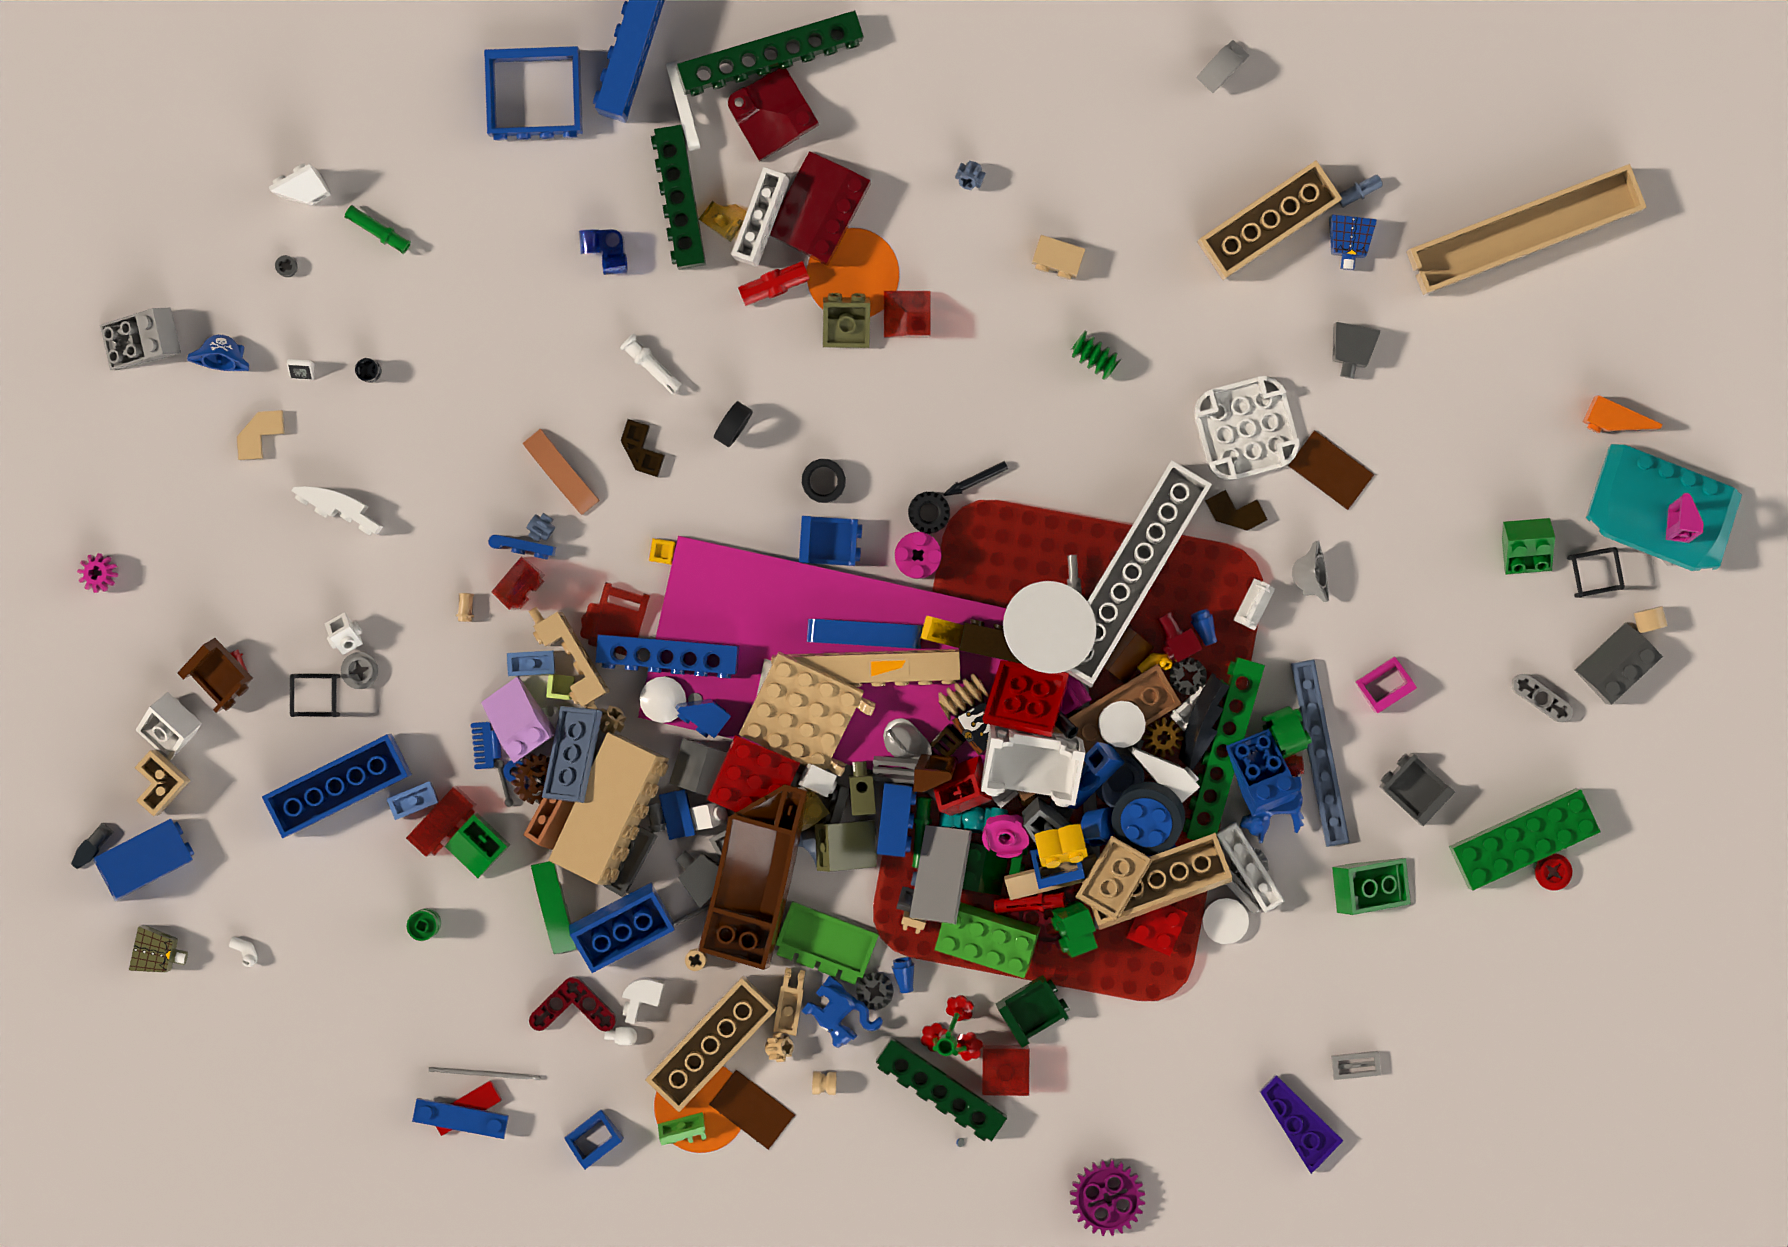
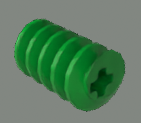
(1095, 355)

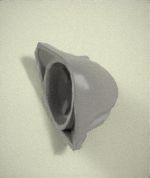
(1310, 573)

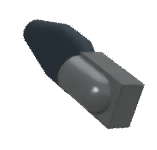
(91, 846)

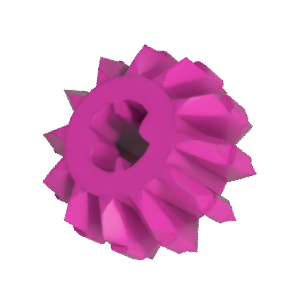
(97, 564)

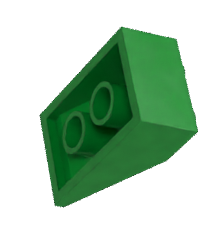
(1371, 886)

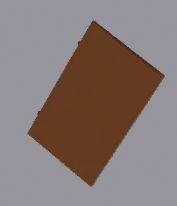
(1331, 470)
(752, 1109)

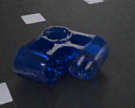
(613, 258)

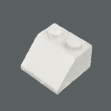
(168, 726)

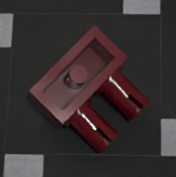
(1178, 642)

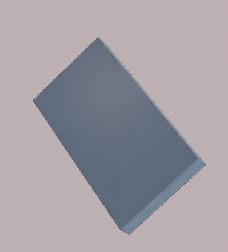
(572, 754)

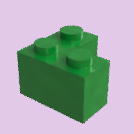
(1074, 928)

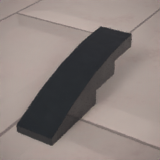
(1200, 727)

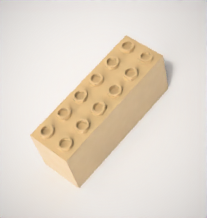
(614, 804)

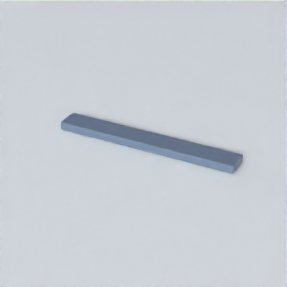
(1320, 753)

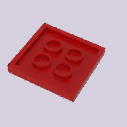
(1025, 699)
(750, 774)

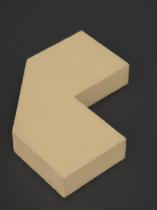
(250, 440)

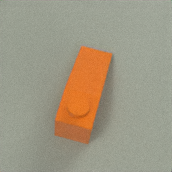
(1610, 416)

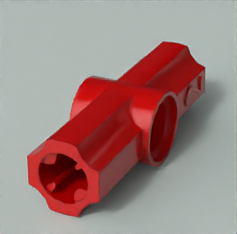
(774, 283)

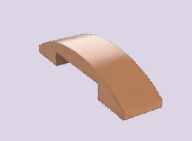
(560, 472)

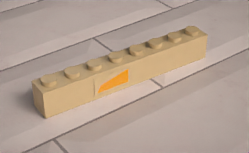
(887, 666)

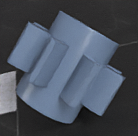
(970, 175)
(540, 527)

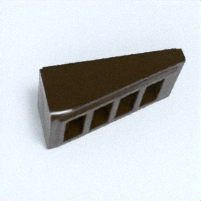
(954, 734)

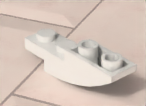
(330, 502)

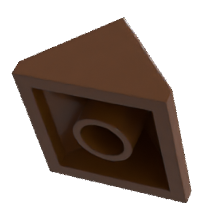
(1127, 655)

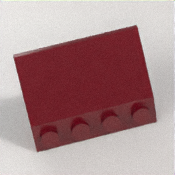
(819, 207)

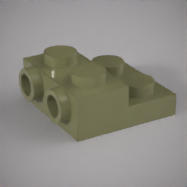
(846, 321)

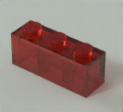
(442, 822)

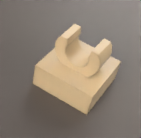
(916, 923)

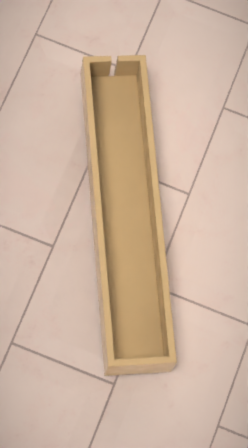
(1526, 229)

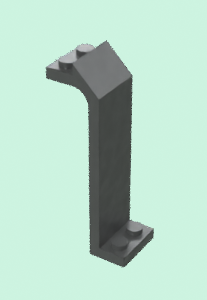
(699, 766)

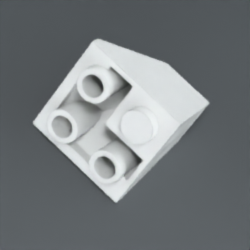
(301, 186)

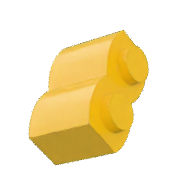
(1061, 846)

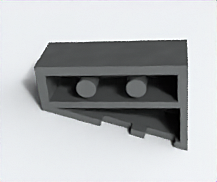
(1041, 817)

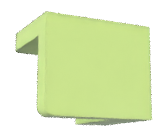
(559, 686)

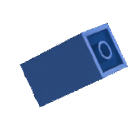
(143, 859)

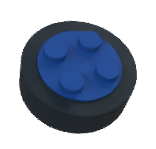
(1148, 817)

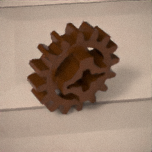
(526, 784)

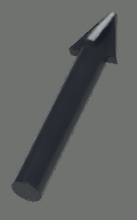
(957, 488)

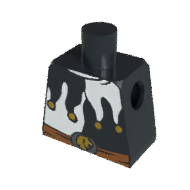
(973, 728)

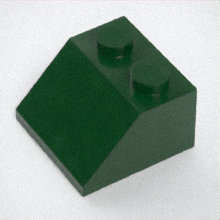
(984, 870)

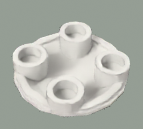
(660, 698)

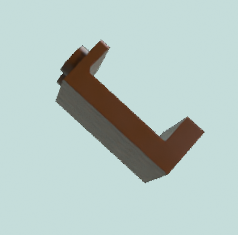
(217, 674)

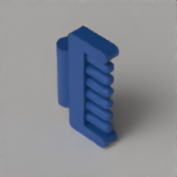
(491, 746)

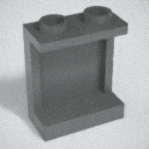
(1416, 788)

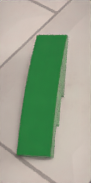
(553, 906)

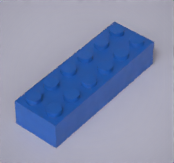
(627, 58)
(337, 785)

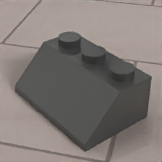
(1618, 663)

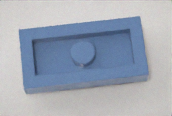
(531, 663)
(412, 800)

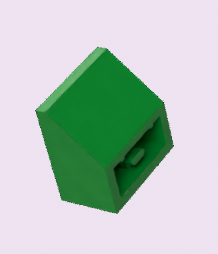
(1528, 546)
(477, 845)

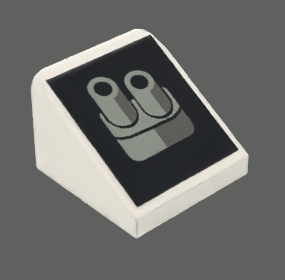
(300, 369)

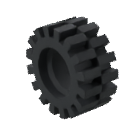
(943, 512)

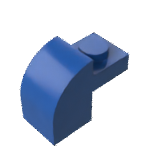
(1097, 826)

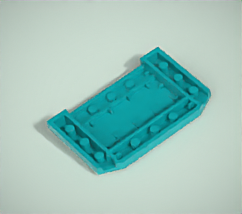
(1634, 503)

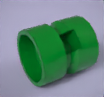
(423, 924)

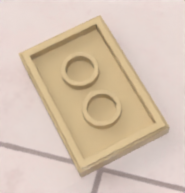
(1114, 878)

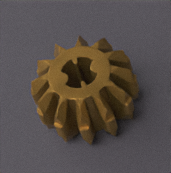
(1158, 731)

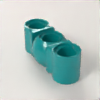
(971, 819)

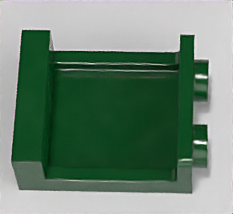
(1032, 1009)

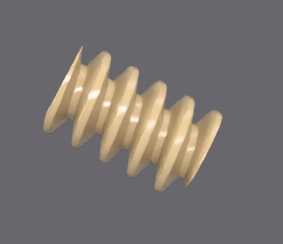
(962, 696)

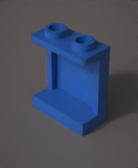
(829, 541)

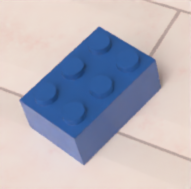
(896, 819)

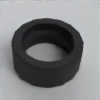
(733, 424)
(841, 480)

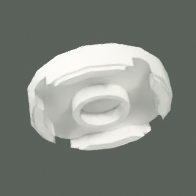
(1121, 724)
(1225, 920)

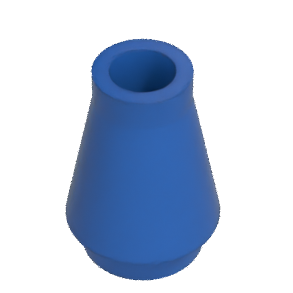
(1204, 626)
(904, 973)

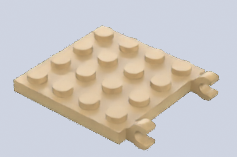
(803, 713)

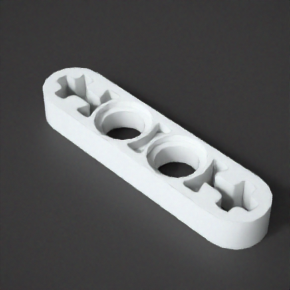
(683, 108)

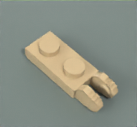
(789, 1005)

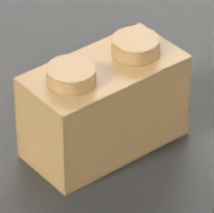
(1058, 257)

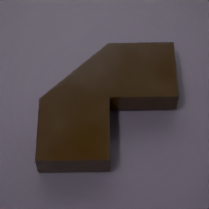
(633, 442)
(1226, 513)

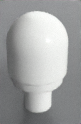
(622, 1035)

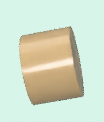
(1650, 619)

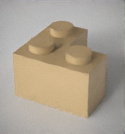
(165, 779)

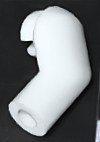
(247, 950)

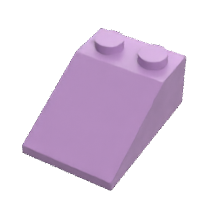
(517, 719)

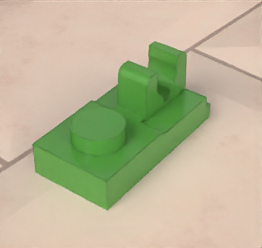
(682, 1128)

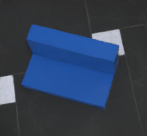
(677, 814)

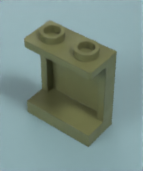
(845, 845)

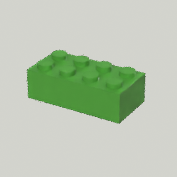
(989, 940)

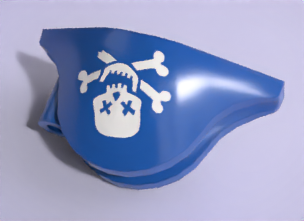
(220, 353)

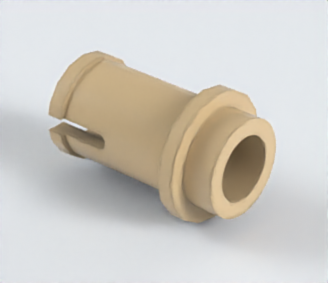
(465, 607)

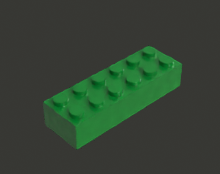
(1524, 839)

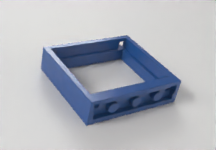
(532, 54)

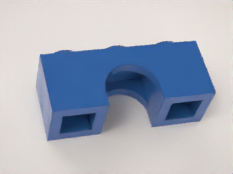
(1101, 764)

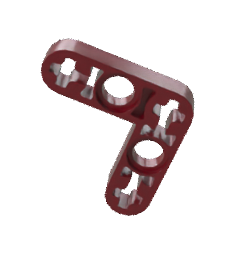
(569, 998)

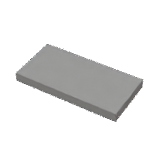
(940, 874)

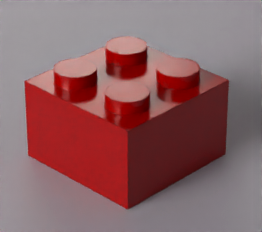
(1158, 928)

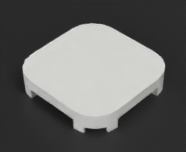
(1246, 428)

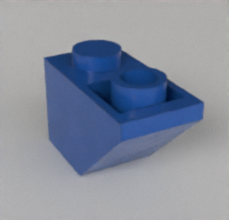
(705, 714)

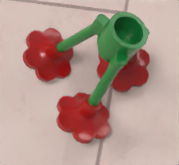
(944, 1042)

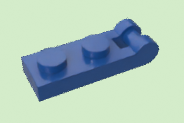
(521, 546)

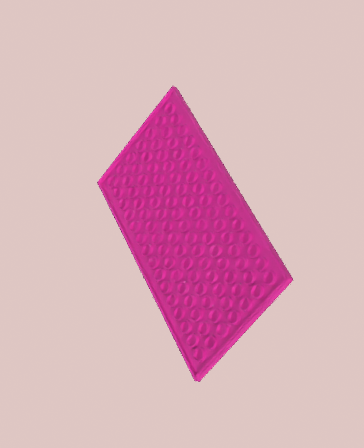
(765, 608)

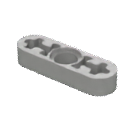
(1552, 713)

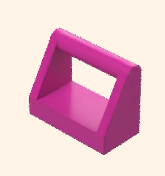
(1683, 520)
(1392, 696)

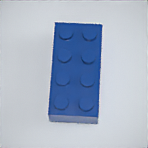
(621, 927)

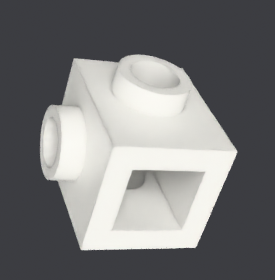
(343, 633)

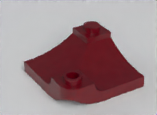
(772, 113)

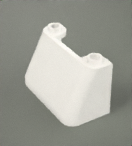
(1033, 764)

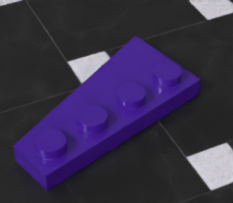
(1304, 1128)

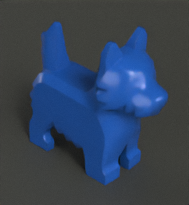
(1260, 823)

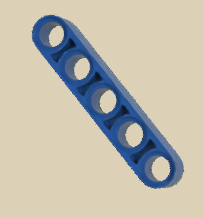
(864, 633)

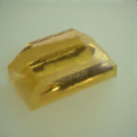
(723, 219)

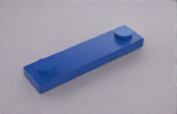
(460, 1118)

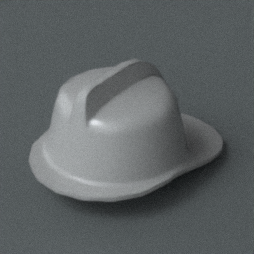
(905, 740)

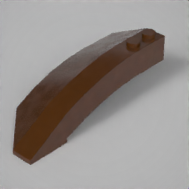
(754, 878)

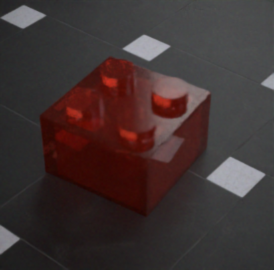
(1005, 1070)

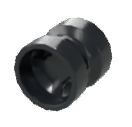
(364, 370)

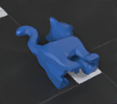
(839, 1006)

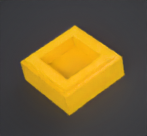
(662, 551)

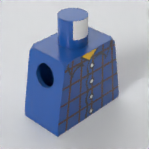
(1350, 238)

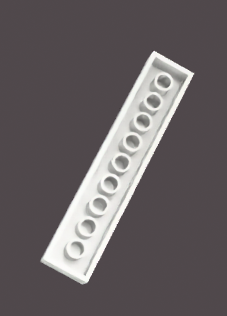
(1140, 562)

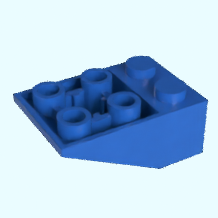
(1261, 773)

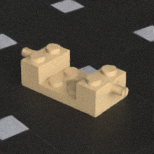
(553, 630)

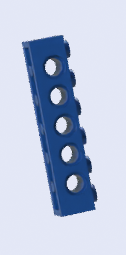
(608, 644)

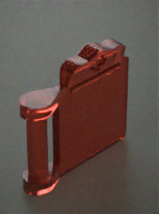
(613, 619)

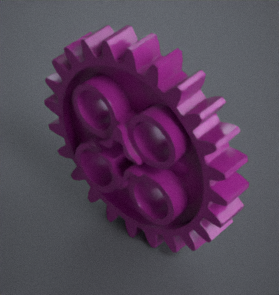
(1115, 1217)

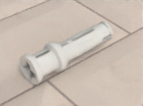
(657, 370)

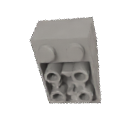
(140, 338)

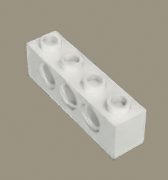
(760, 217)

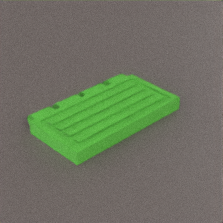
(826, 940)

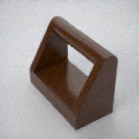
(933, 771)

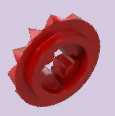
(1564, 869)

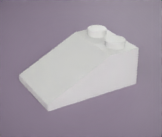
(1167, 773)

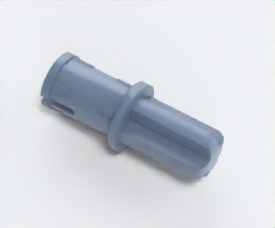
(1360, 190)

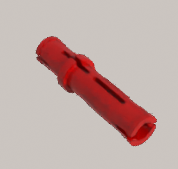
(1040, 902)

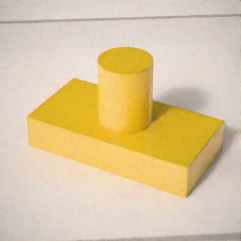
(942, 631)

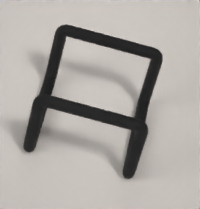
(1620, 576)
(314, 714)

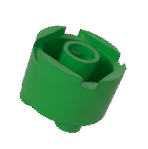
(1287, 731)

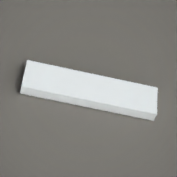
(1250, 867)

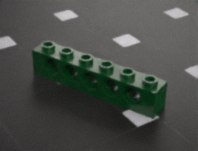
(661, 140)
(984, 1130)

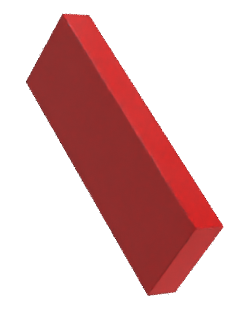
(479, 1098)

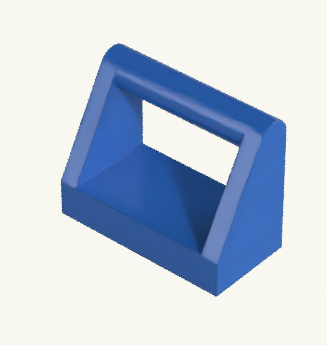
(1055, 878)
(603, 1148)

